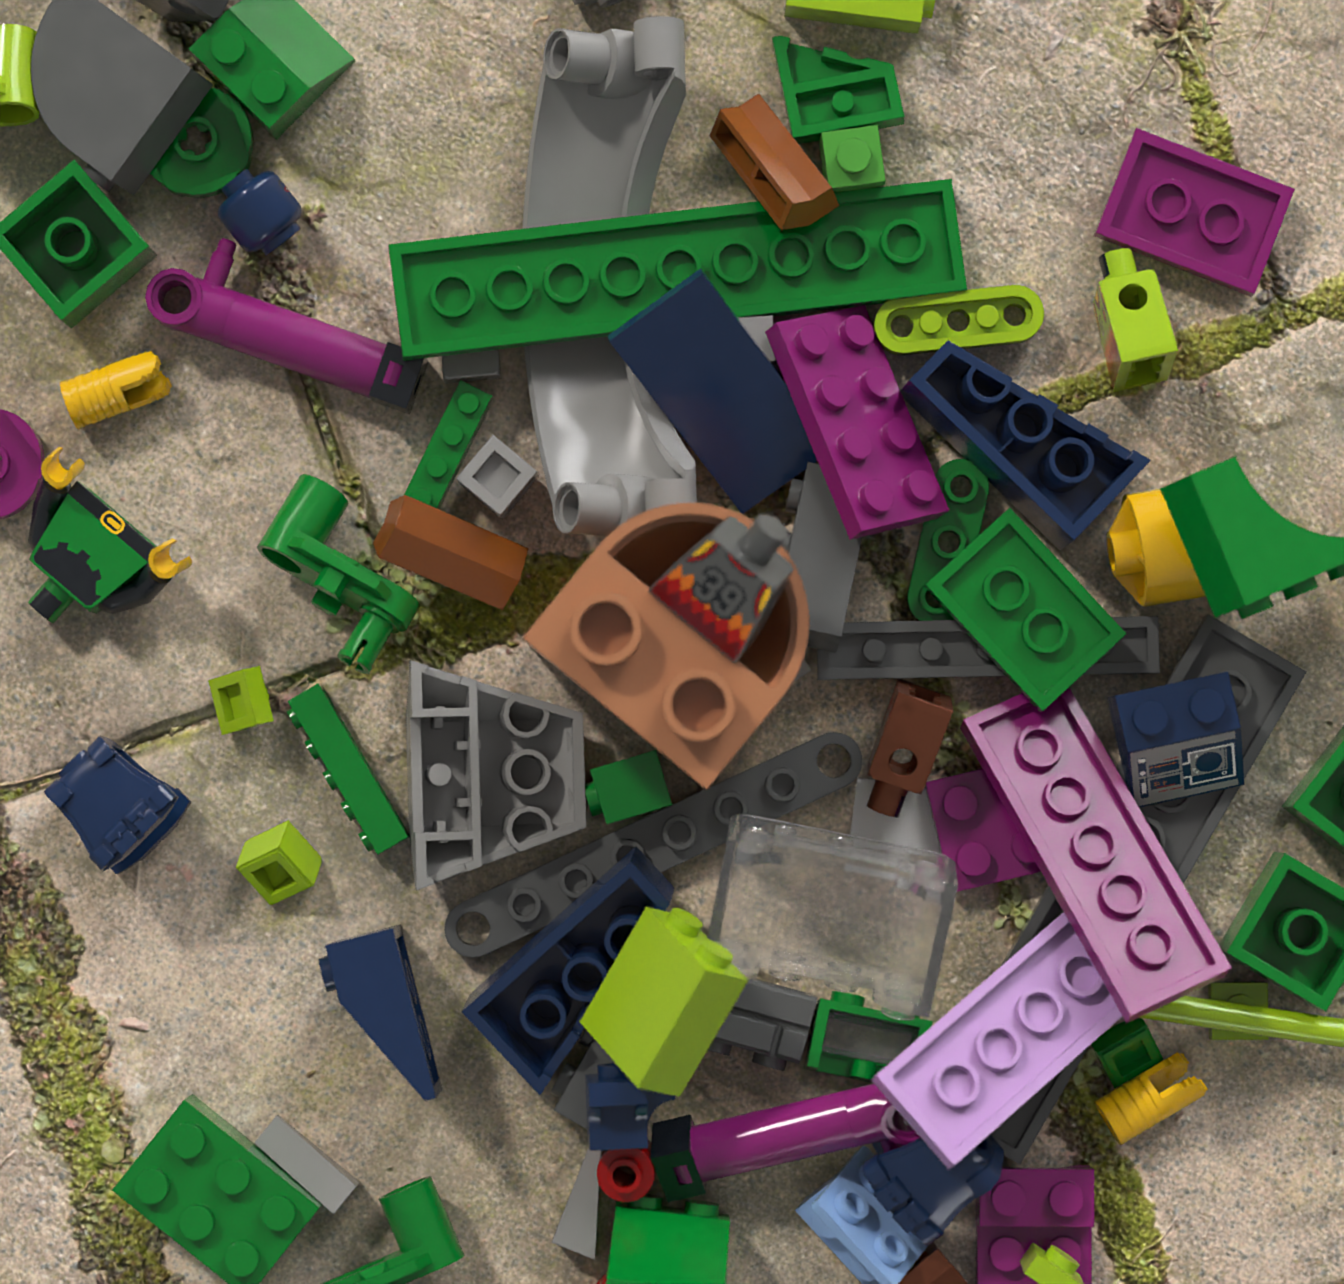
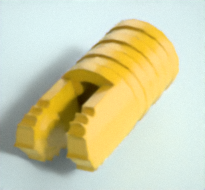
(114, 389)
(1139, 1106)

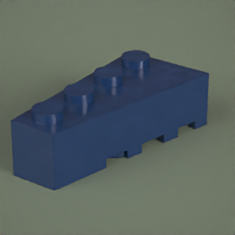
(1022, 442)
(541, 993)

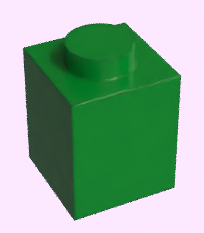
(627, 788)

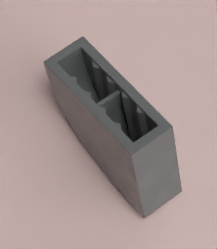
(110, 91)

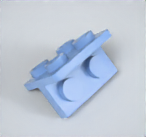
(859, 1227)

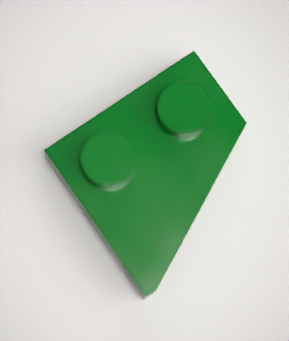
(834, 90)

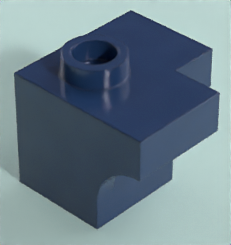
(618, 1110)

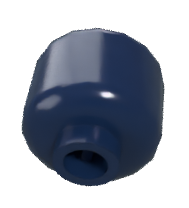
(259, 211)

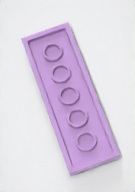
(1000, 1043)

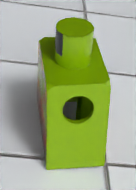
(1135, 341)

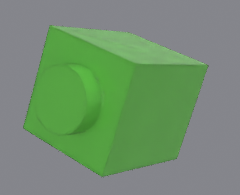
(852, 158)

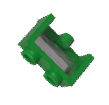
(857, 1039)

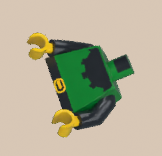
(91, 549)

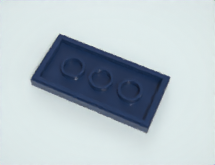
(717, 390)

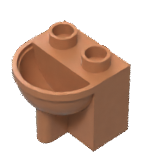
(655, 666)

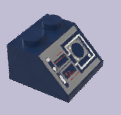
(1179, 739)

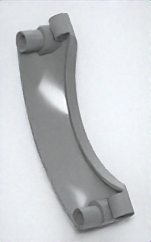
(593, 157)

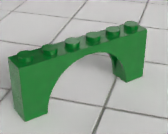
(1243, 544)

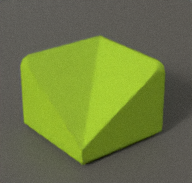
(279, 863)

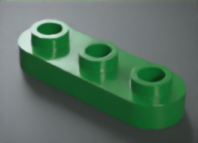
(962, 519)

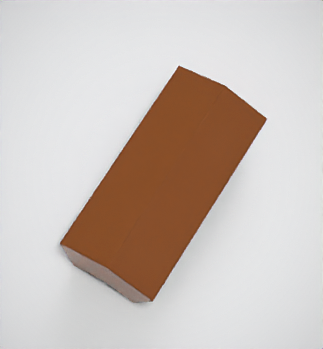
(773, 164)
(450, 551)

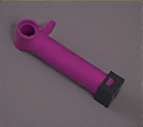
(285, 335)
(693, 1154)

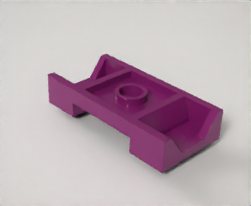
(1035, 1208)

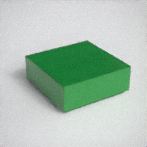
(1126, 1051)

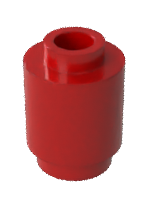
(625, 1186)

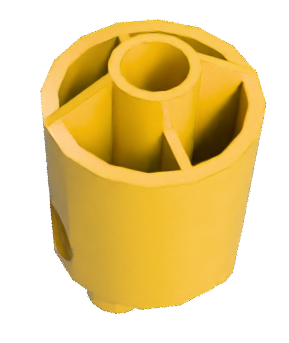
(1149, 552)

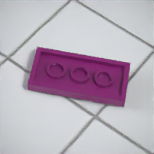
(857, 421)

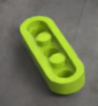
(982, 309)

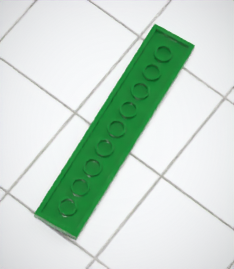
(603, 272)

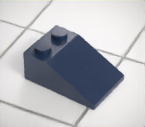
(382, 997)

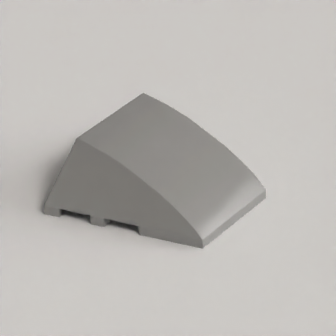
(486, 773)

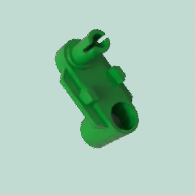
(298, 546)
(422, 1235)

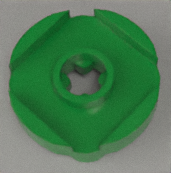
(224, 157)

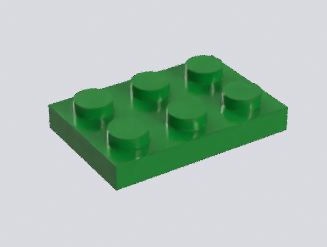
(1025, 610)

